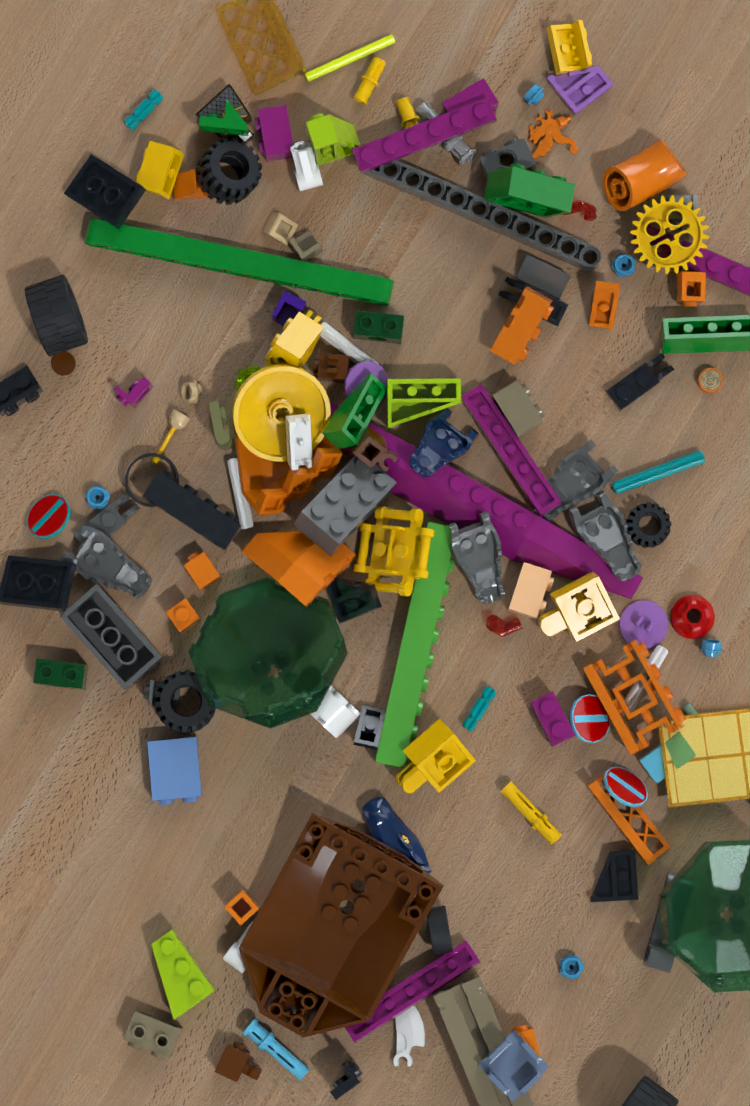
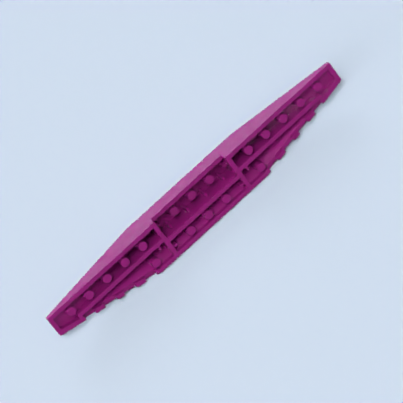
(522, 534)

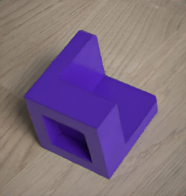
(288, 308)

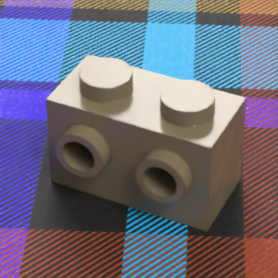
(518, 409)
(152, 1034)

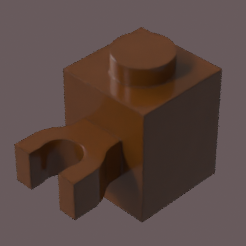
(331, 367)
(373, 449)
(234, 1063)

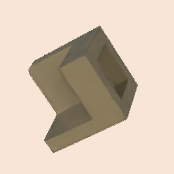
(305, 246)

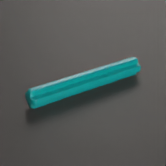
(658, 472)

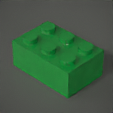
(529, 191)

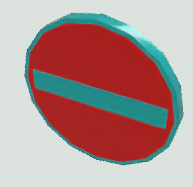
(48, 516)

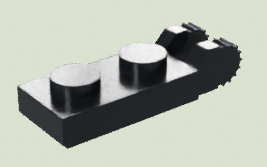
(559, 306)
(637, 383)

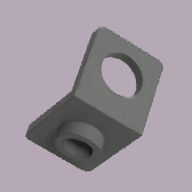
(150, 693)

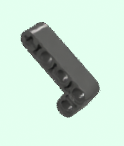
(656, 954)

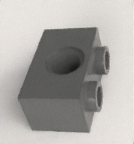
(515, 149)

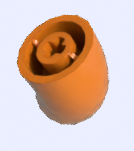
(642, 176)

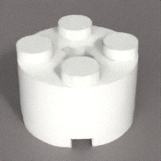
(335, 714)

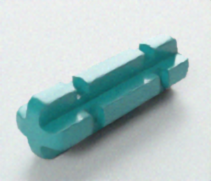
(143, 109)
(479, 708)

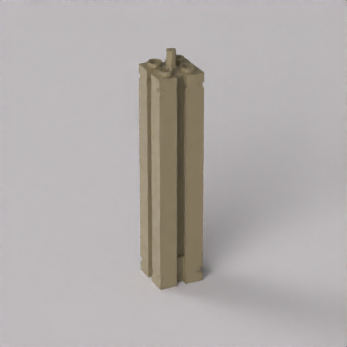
(474, 1035)

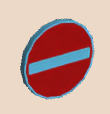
(589, 719)
(625, 786)

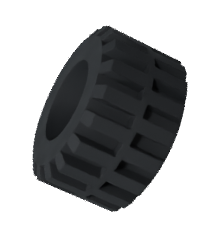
(241, 159)
(169, 716)

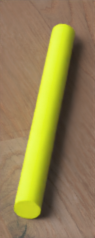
(349, 58)

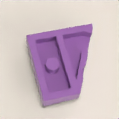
(580, 88)

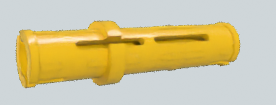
(531, 813)

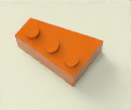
(522, 326)

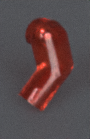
(585, 208)
(501, 627)

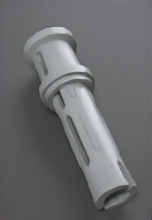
(455, 145)

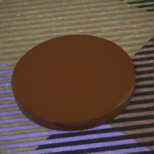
(63, 363)

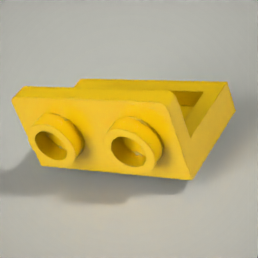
(569, 47)

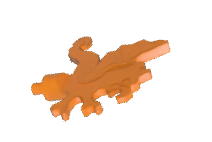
(550, 129)

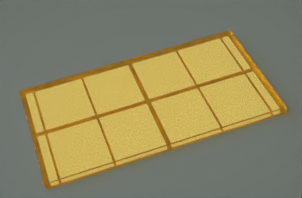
(707, 758)

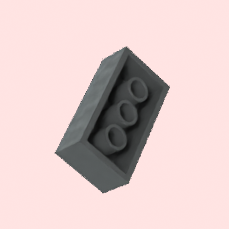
(344, 504)
(111, 637)

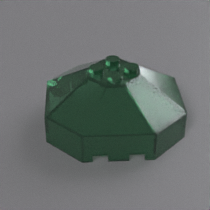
(261, 630)
(691, 918)

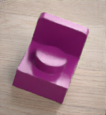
(138, 391)

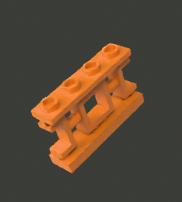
(617, 706)

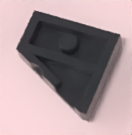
(352, 598)
(618, 878)

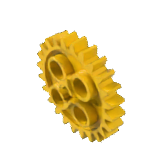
(659, 214)

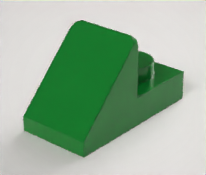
(230, 124)

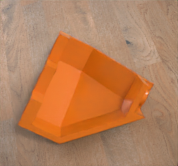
(273, 484)
(297, 562)

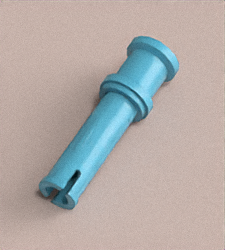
(267, 1041)

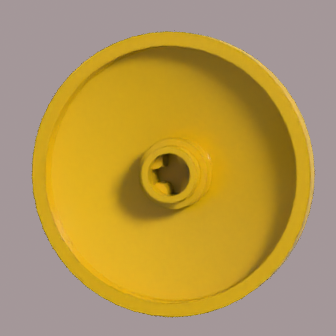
(268, 398)

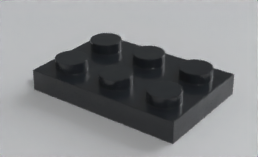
(105, 191)
(37, 583)

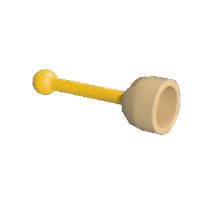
(177, 421)

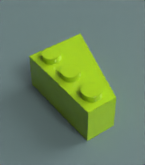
(331, 138)
(419, 397)
(180, 973)

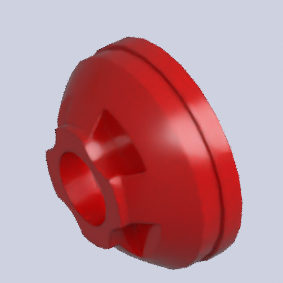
(679, 619)

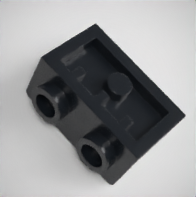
(18, 389)
(345, 1084)

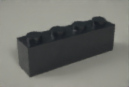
(191, 510)

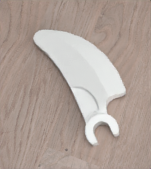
(409, 1033)

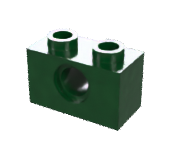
(378, 327)
(60, 674)

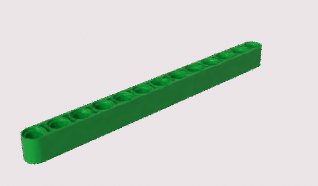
(240, 262)

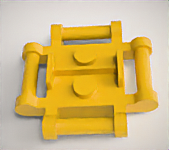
(395, 550)

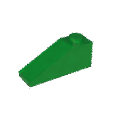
(355, 413)

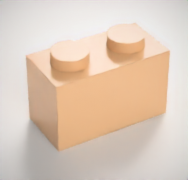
(530, 590)

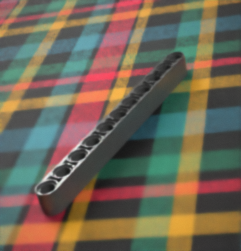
(491, 211)

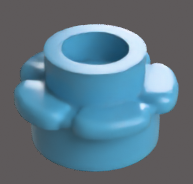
(534, 95)
(626, 259)
(92, 493)
(711, 647)
(571, 973)

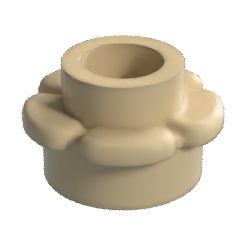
(191, 391)

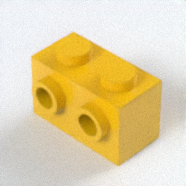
(159, 169)

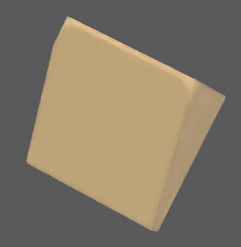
(279, 228)

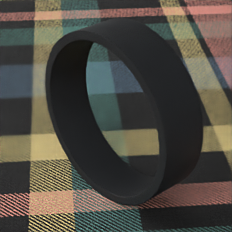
(138, 458)

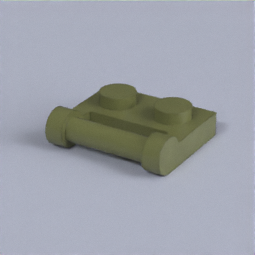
(219, 420)

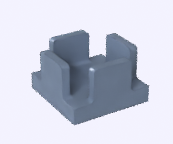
(513, 1066)

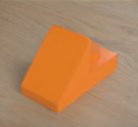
(187, 186)
(604, 304)

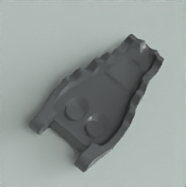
(577, 479)
(607, 535)
(479, 554)
(104, 563)

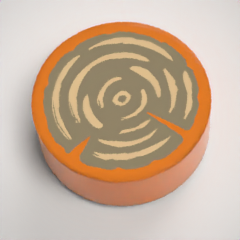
(710, 380)

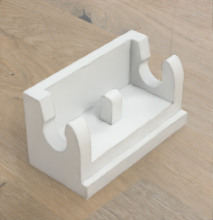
(298, 440)

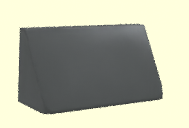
(543, 276)

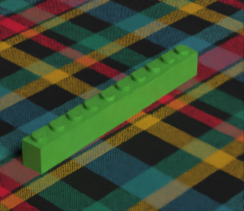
(415, 652)

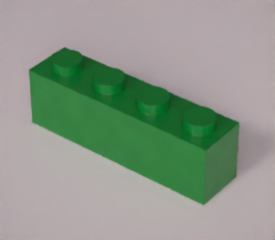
(705, 334)

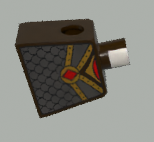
(217, 106)

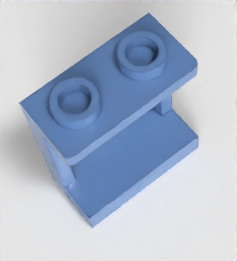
(174, 770)

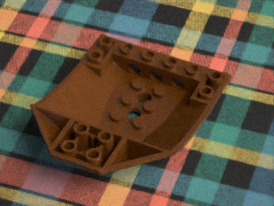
(328, 966)

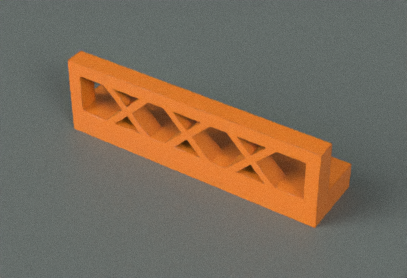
(625, 826)

